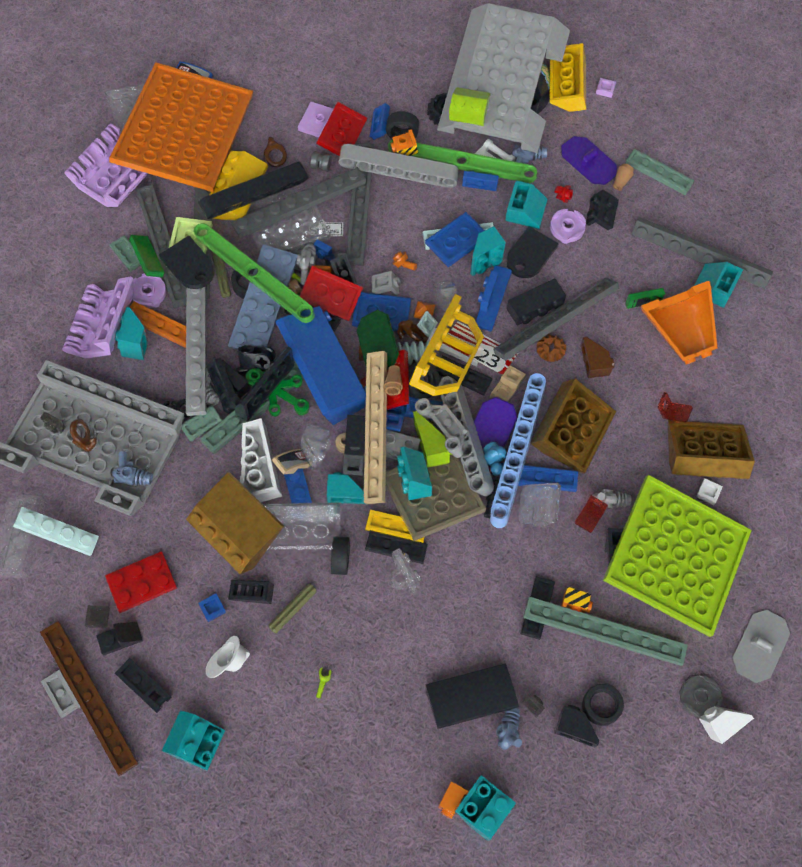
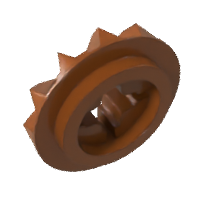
(558, 351)

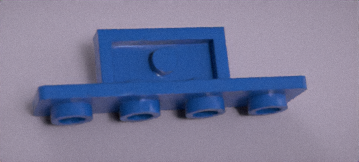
(492, 297)

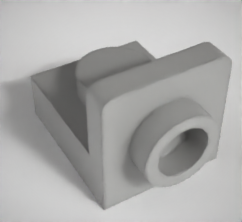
(385, 282)

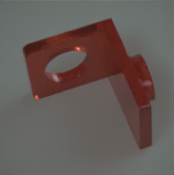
(674, 411)
(591, 514)

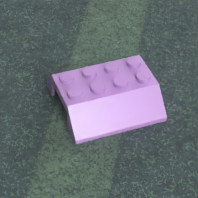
(104, 180)
(99, 323)

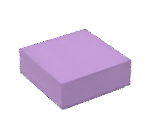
(605, 87)

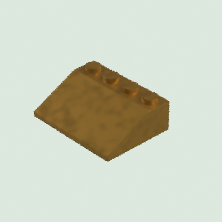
(573, 426)
(709, 450)
(235, 523)

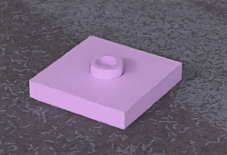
(315, 119)

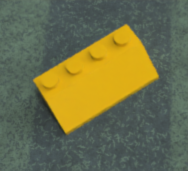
(569, 79)
(238, 169)

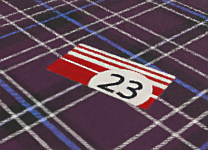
(484, 357)

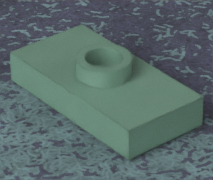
(125, 252)
(201, 424)

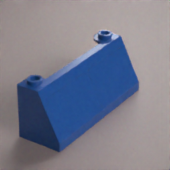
(324, 365)

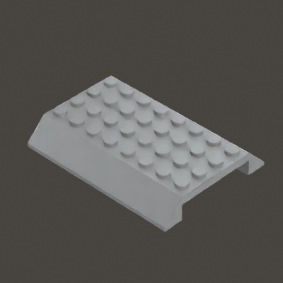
(505, 58)
(113, 416)

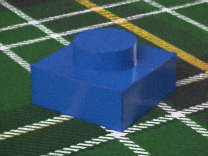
(322, 249)
(212, 607)

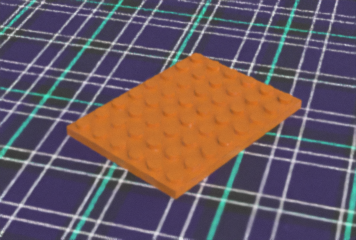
(182, 127)

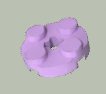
(565, 234)
(151, 299)

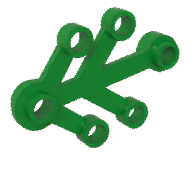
(281, 393)

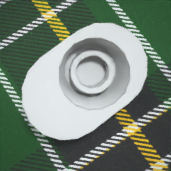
(228, 658)

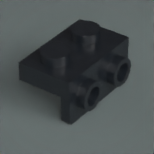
(602, 209)

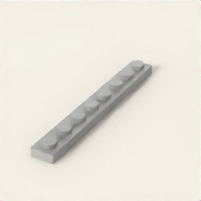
(196, 352)

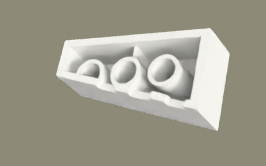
(258, 469)

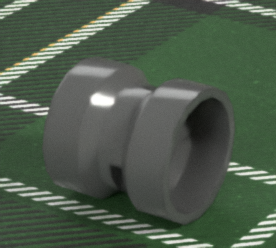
(320, 161)

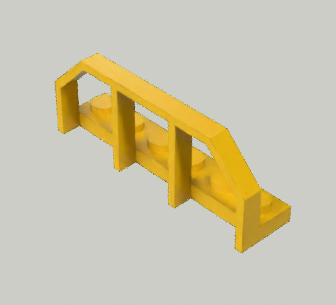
(441, 335)

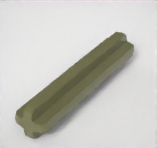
(222, 276)
(292, 608)

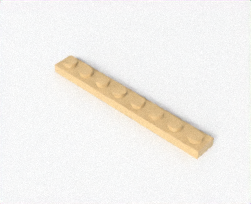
(375, 428)

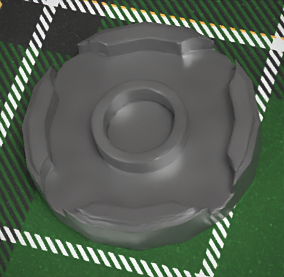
(696, 692)

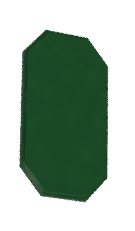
(377, 335)

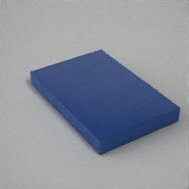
(455, 239)
(396, 307)

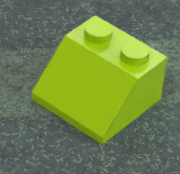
(469, 106)

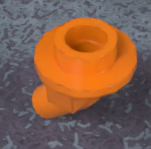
(400, 260)

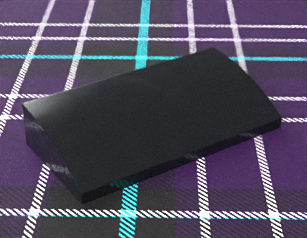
(265, 385)
(471, 696)

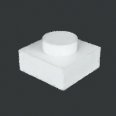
(709, 491)

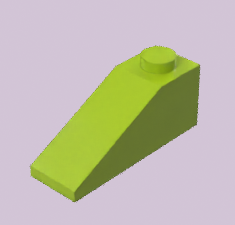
(431, 442)

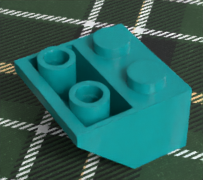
(526, 205)
(487, 251)
(723, 279)
(131, 336)
(414, 474)
(193, 740)
(485, 808)

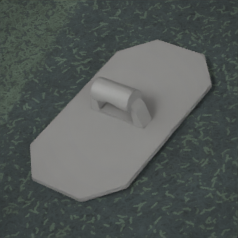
(761, 646)

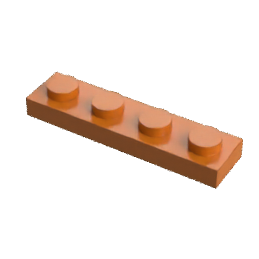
(160, 324)

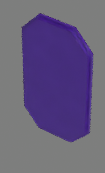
(589, 160)
(495, 421)

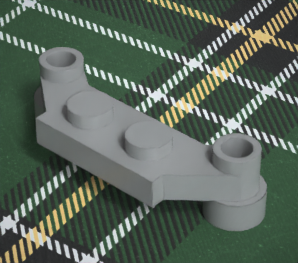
(446, 422)

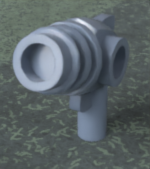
(525, 156)
(130, 475)
(508, 731)

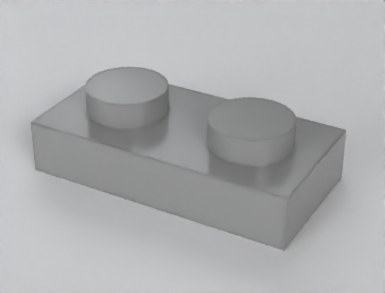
(60, 694)

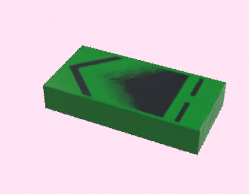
(641, 298)

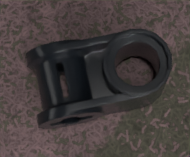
(255, 357)

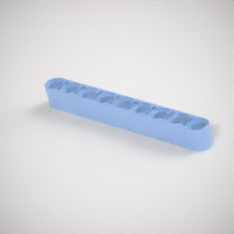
(517, 456)

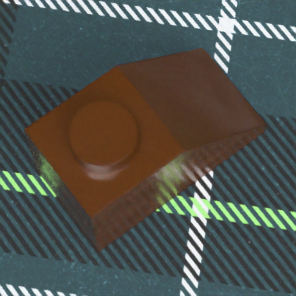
(596, 359)

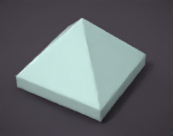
(427, 323)

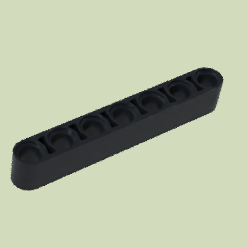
(253, 190)

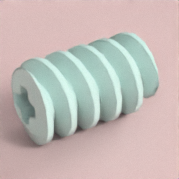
(414, 352)

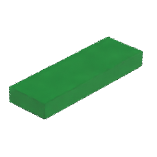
(146, 256)

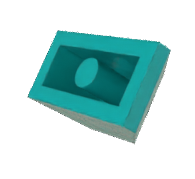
(343, 490)

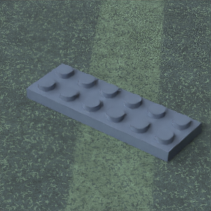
(258, 310)

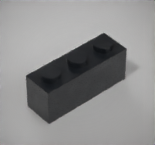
(536, 302)

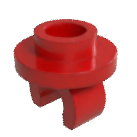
(564, 193)

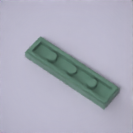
(659, 171)

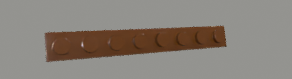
(89, 698)

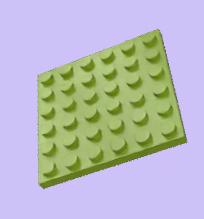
(678, 555)

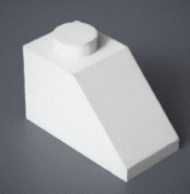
(723, 722)

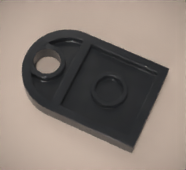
(532, 252)
(187, 262)

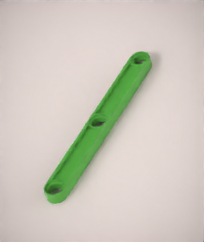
(476, 163)
(262, 280)

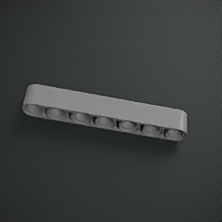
(398, 165)
(470, 460)

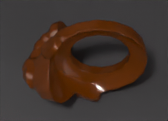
(273, 145)
(409, 328)
(84, 443)

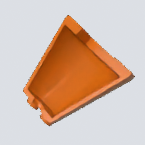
(686, 322)

